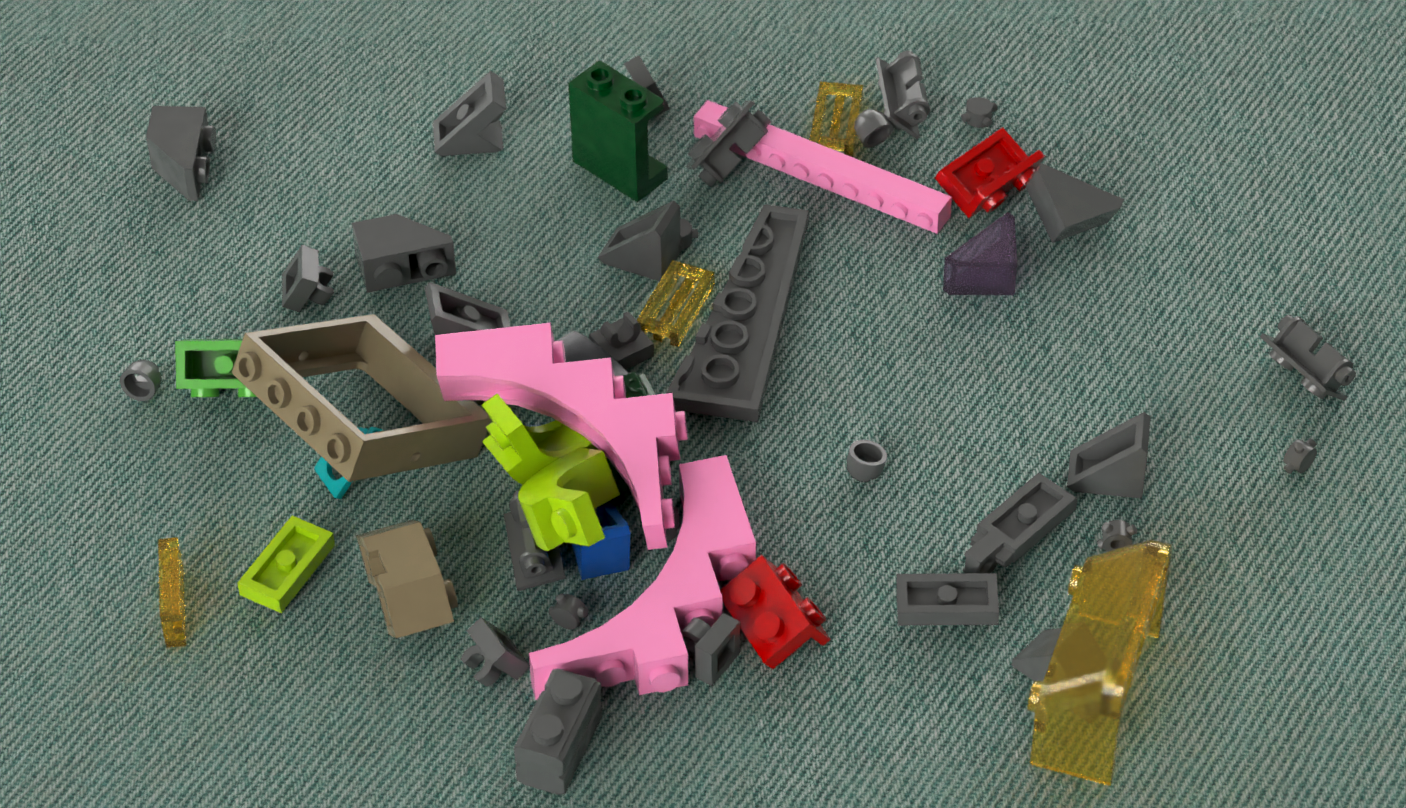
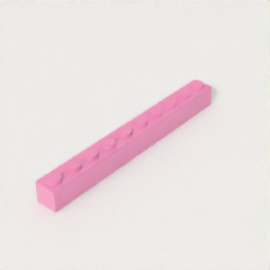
(838, 173)

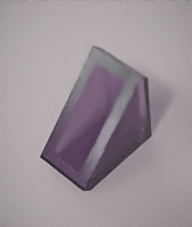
(984, 262)

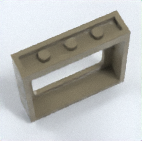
(277, 360)

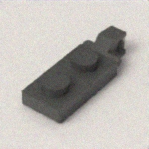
(1018, 524)

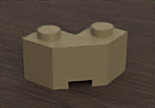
(407, 578)

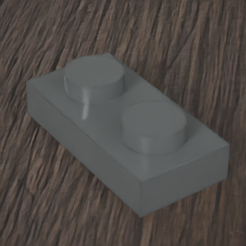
(947, 599)

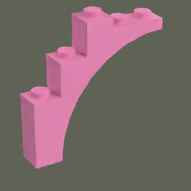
(585, 395)
(647, 636)

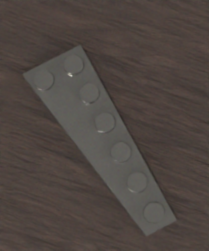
(740, 339)

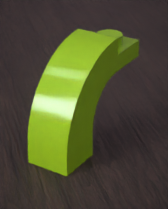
(525, 448)
(564, 496)

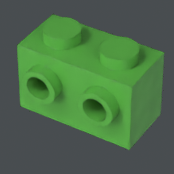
(208, 366)

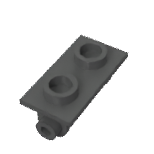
(903, 92)
(737, 128)
(1321, 372)
(530, 563)

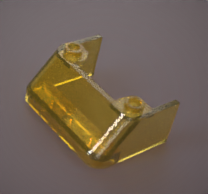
(1087, 682)

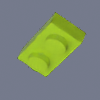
(286, 564)

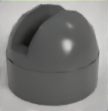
(872, 127)
(142, 386)
(866, 460)

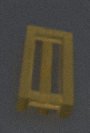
(841, 90)
(653, 306)
(171, 592)

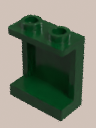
(612, 130)

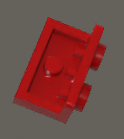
(987, 173)
(773, 611)

